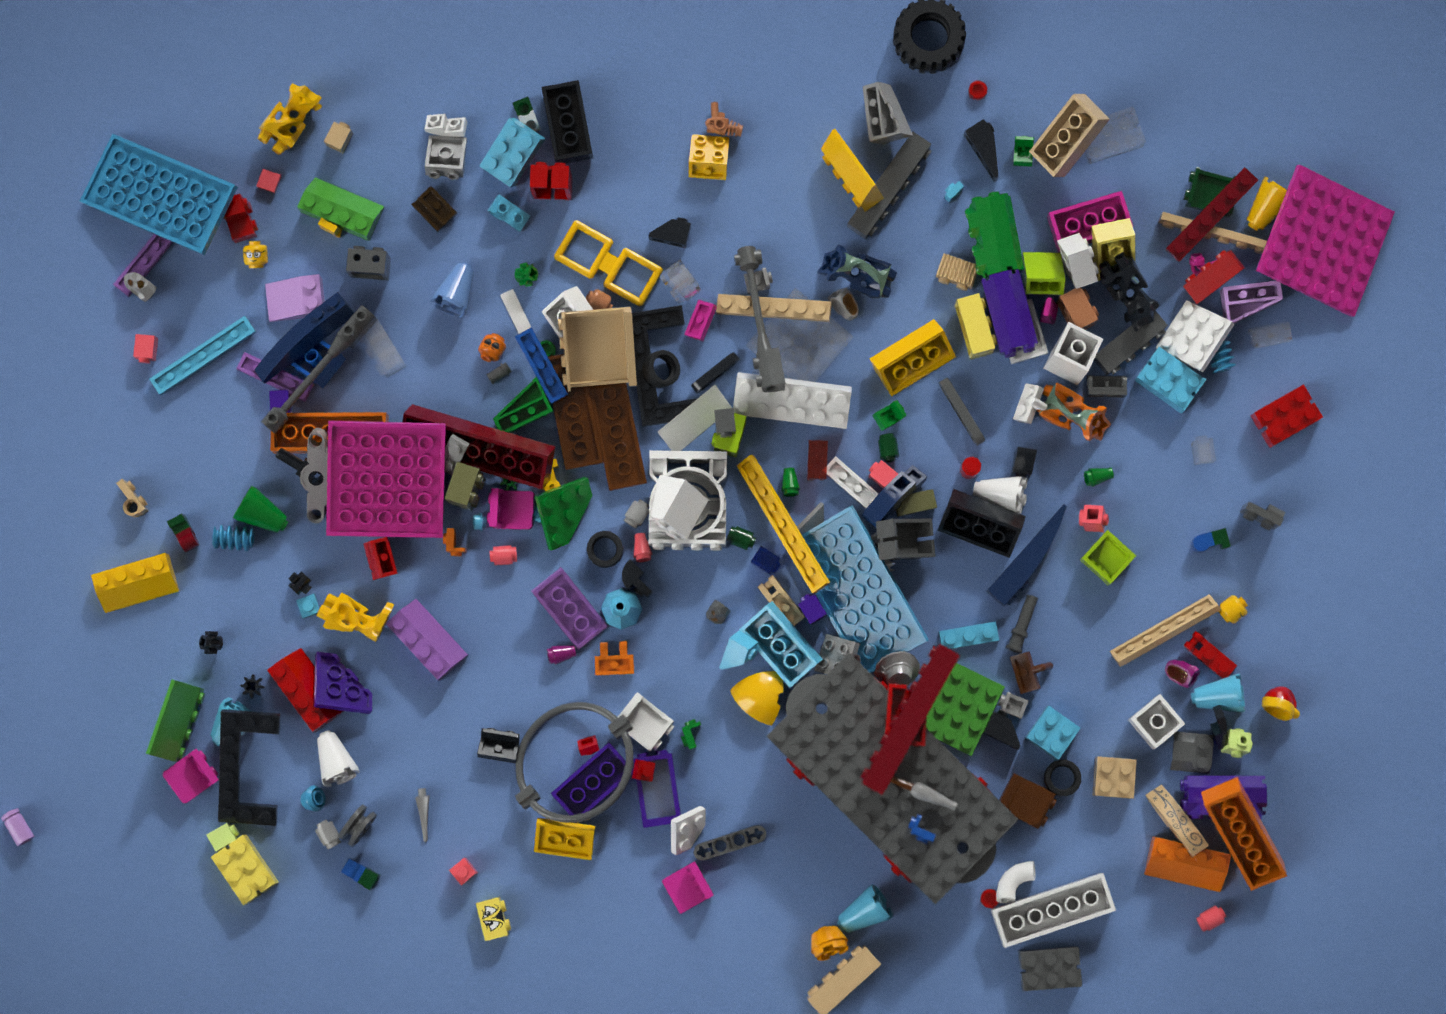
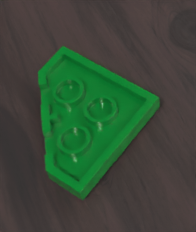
(562, 510)

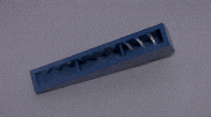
(304, 336)
(1024, 565)

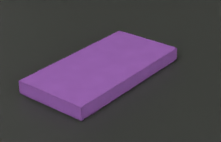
(569, 608)

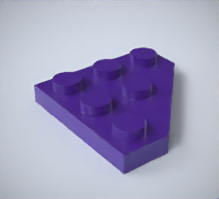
(339, 687)

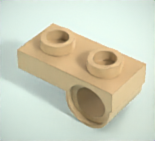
(128, 490)

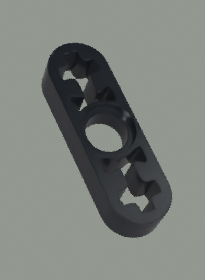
(715, 372)

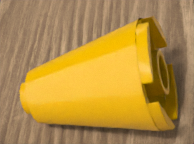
(1266, 204)

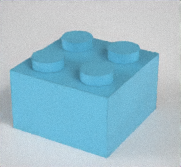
(1052, 732)

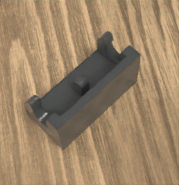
(1106, 386)

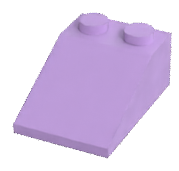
(294, 297)

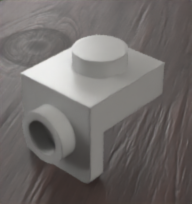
(1012, 705)

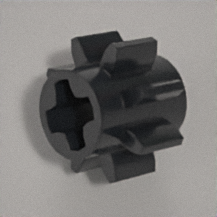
(299, 583)
(211, 642)
(258, 686)

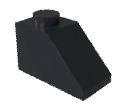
(672, 232)
(1023, 462)
(1002, 729)

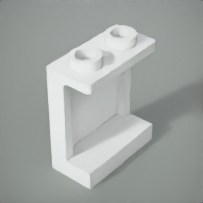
(647, 722)

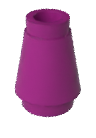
(558, 654)

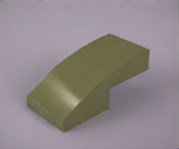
(917, 502)

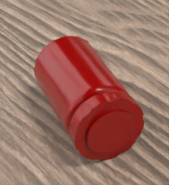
(970, 467)

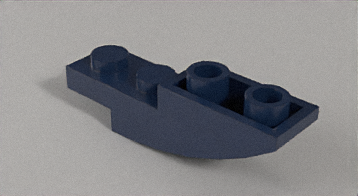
(893, 494)

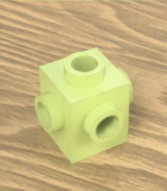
(1237, 743)

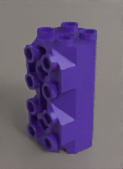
(1010, 313)
(1193, 786)

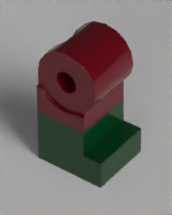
(183, 532)

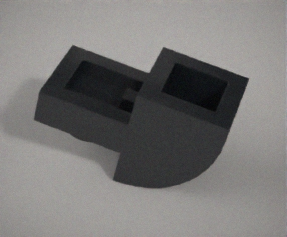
(631, 576)

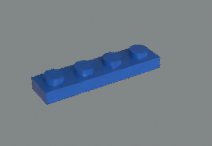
(541, 365)

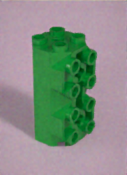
(995, 229)

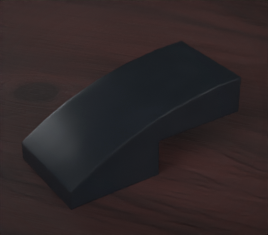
(1219, 728)

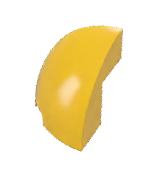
(759, 695)

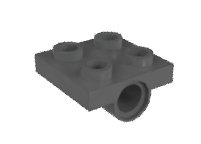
(1269, 518)

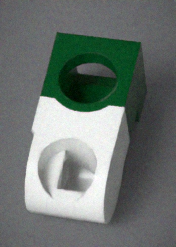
(526, 114)

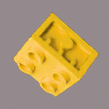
(708, 157)

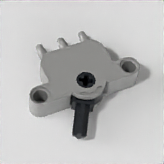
(314, 463)

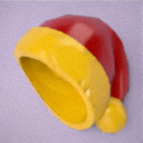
(1280, 703)

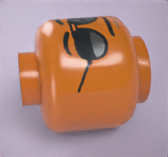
(492, 347)

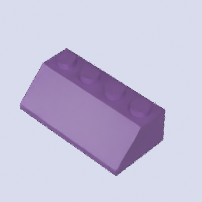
(426, 639)

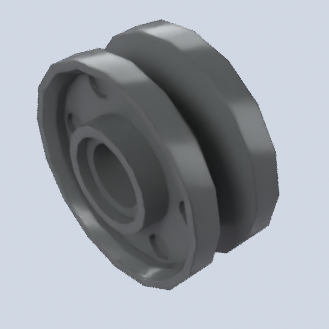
(357, 825)

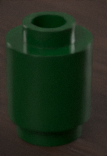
(888, 447)
(741, 538)

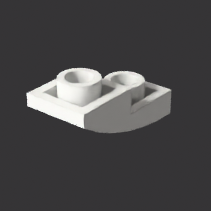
(440, 125)

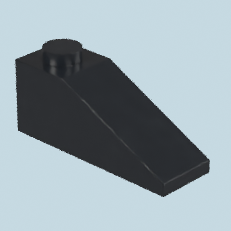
(983, 144)

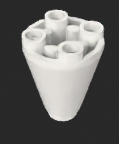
(1003, 492)

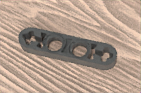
(961, 411)
(728, 839)

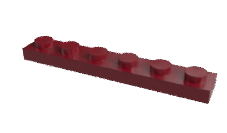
(1211, 214)

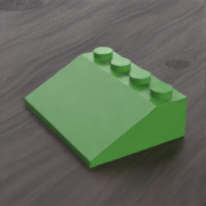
(175, 721)

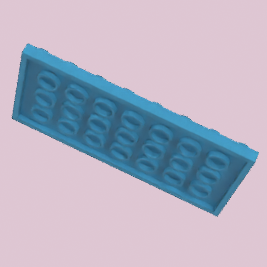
(158, 194)
(862, 592)

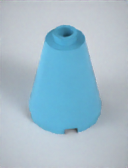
(1223, 692)
(865, 911)

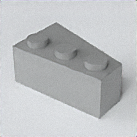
(884, 114)

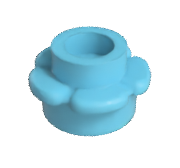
(479, 522)

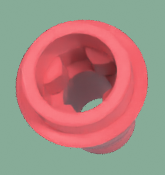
(641, 548)

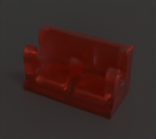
(817, 460)

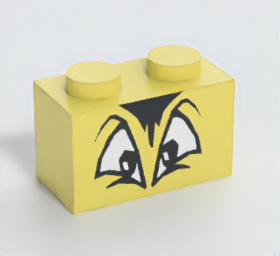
(493, 918)

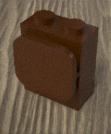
(1027, 800)

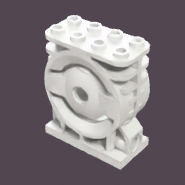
(714, 531)

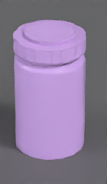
(17, 827)

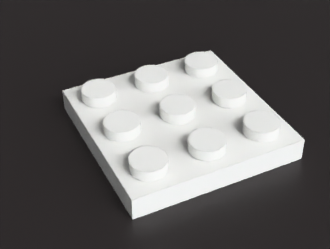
(1195, 335)

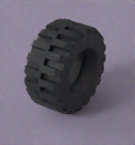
(920, 58)

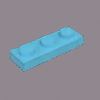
(969, 635)

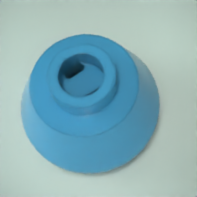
(313, 799)

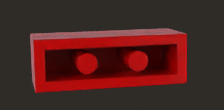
(1213, 276)

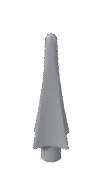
(423, 806)

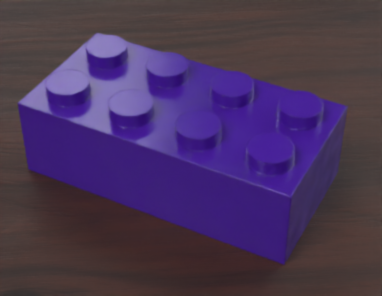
(591, 781)

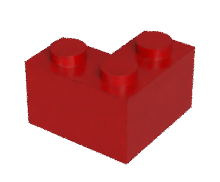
(239, 219)

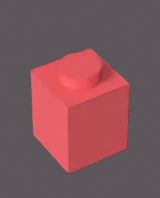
(145, 348)
(882, 473)
(463, 871)

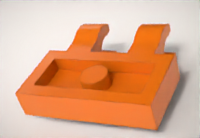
(614, 663)

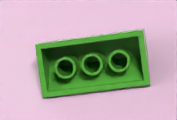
(341, 208)

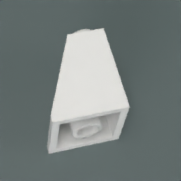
(1073, 354)
(677, 506)

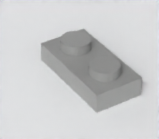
(454, 453)

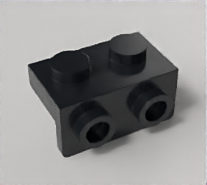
(498, 745)

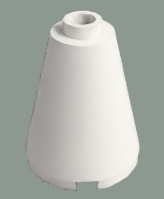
(334, 760)

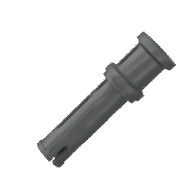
(1019, 633)

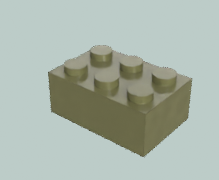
(465, 486)

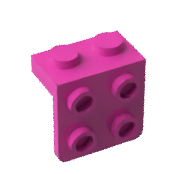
(511, 509)
(190, 776)

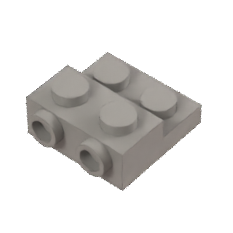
(445, 157)

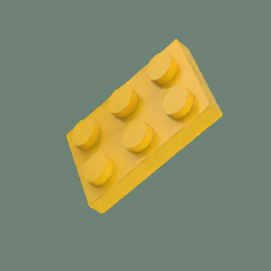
(564, 839)

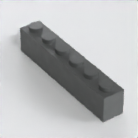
(890, 183)

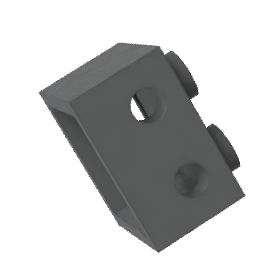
(366, 263)

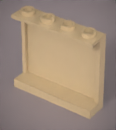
(597, 347)

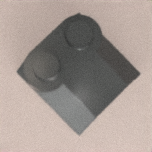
(1192, 752)

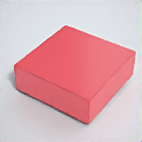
(268, 181)

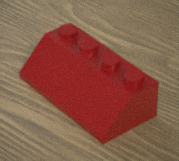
(296, 679)

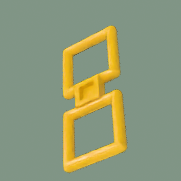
(608, 263)

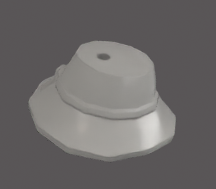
(897, 668)

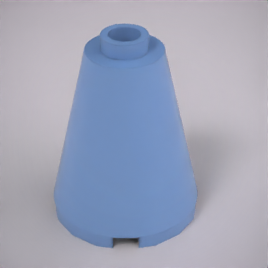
(455, 290)

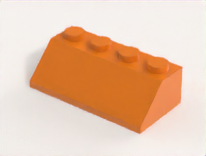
(1174, 863)

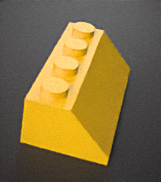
(850, 171)
(913, 357)
(135, 582)

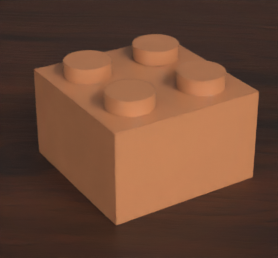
(1077, 309)

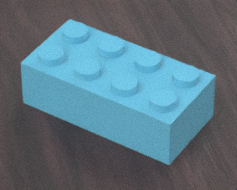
(781, 644)

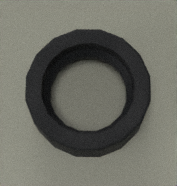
(649, 372)
(590, 549)
(1062, 792)

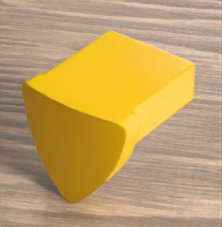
(330, 227)

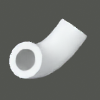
(1012, 879)

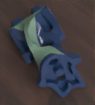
(840, 264)

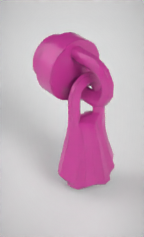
(1197, 260)

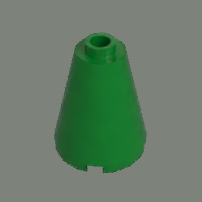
(260, 512)

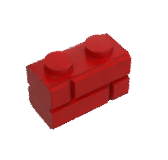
(380, 558)

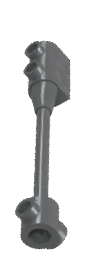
(346, 337)
(767, 359)

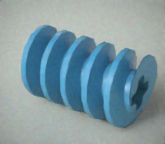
(1222, 358)
(233, 538)

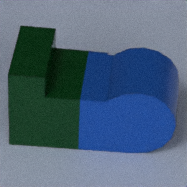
(1210, 539)
(360, 873)

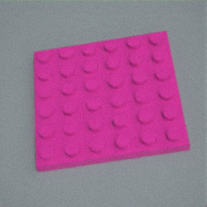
(1325, 241)
(385, 479)

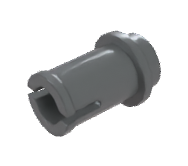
(499, 373)

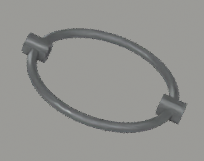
(529, 796)

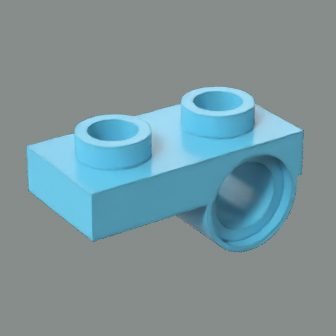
(508, 212)

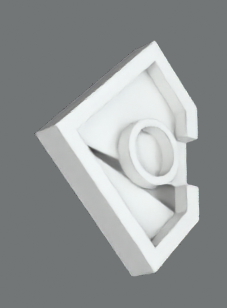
(686, 829)

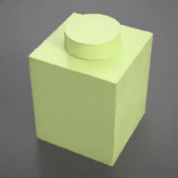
(223, 836)

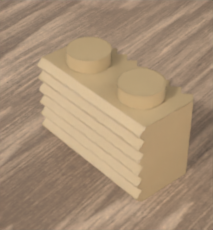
(957, 272)

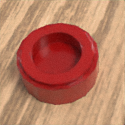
(977, 90)
(988, 898)

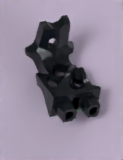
(1139, 306)

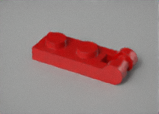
(1210, 656)

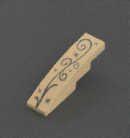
(1177, 820)

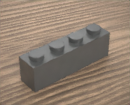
(1127, 344)

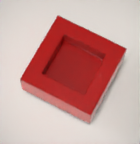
(588, 745)
(643, 770)

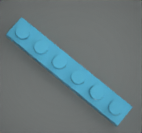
(202, 355)

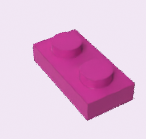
(700, 320)

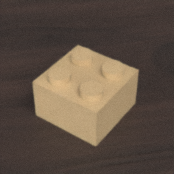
(1114, 777)

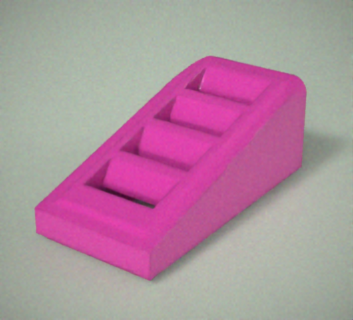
(1049, 311)

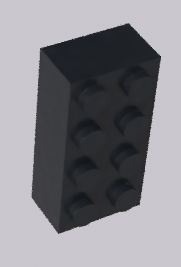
(567, 122)
(981, 523)

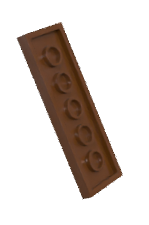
(576, 424)
(617, 436)

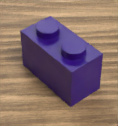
(812, 608)

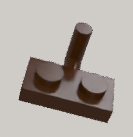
(1026, 671)

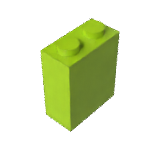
(1043, 273)

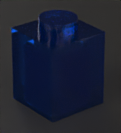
(766, 561)

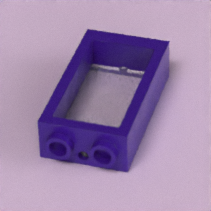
(661, 795)

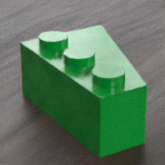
(524, 409)

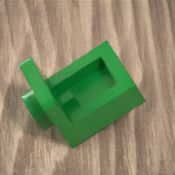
(1022, 146)
(889, 415)
(687, 738)

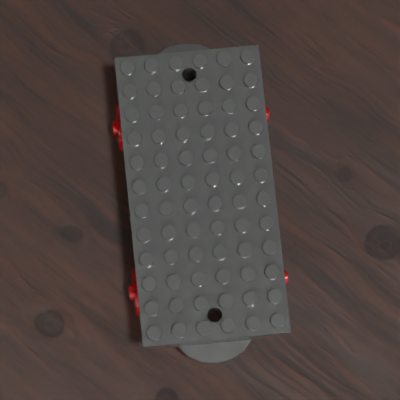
(837, 747)

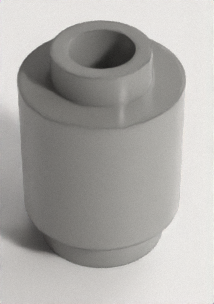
(636, 513)
(327, 834)

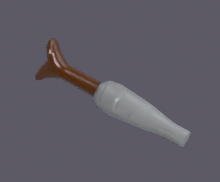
(924, 793)

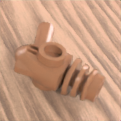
(720, 124)

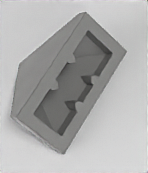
(813, 519)

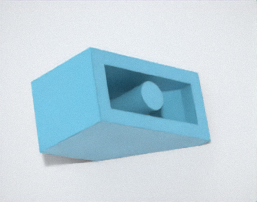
(738, 650)

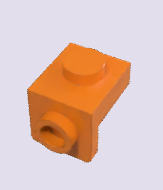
(449, 539)

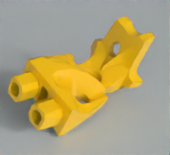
(300, 100)
(345, 618)

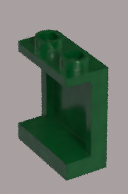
(1205, 188)

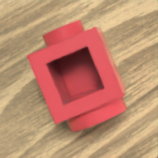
(1093, 518)

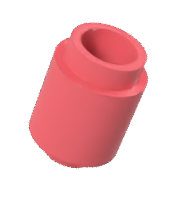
(503, 555)
(1211, 918)

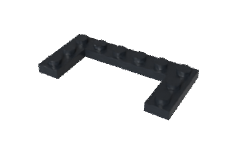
(644, 321)
(231, 726)

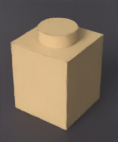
(338, 136)

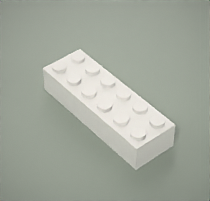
(799, 402)
(1053, 910)

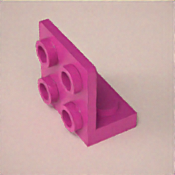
(687, 887)

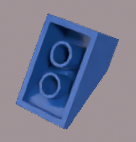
(310, 360)

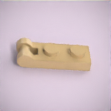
(781, 600)

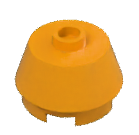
(828, 942)

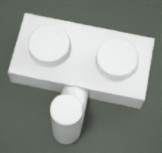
(1029, 404)

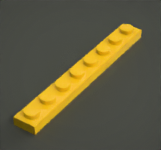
(783, 524)

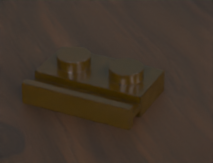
(434, 208)

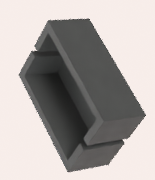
(900, 537)
(1050, 968)

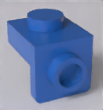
(922, 835)

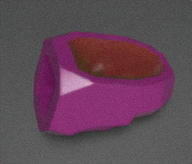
(1182, 673)

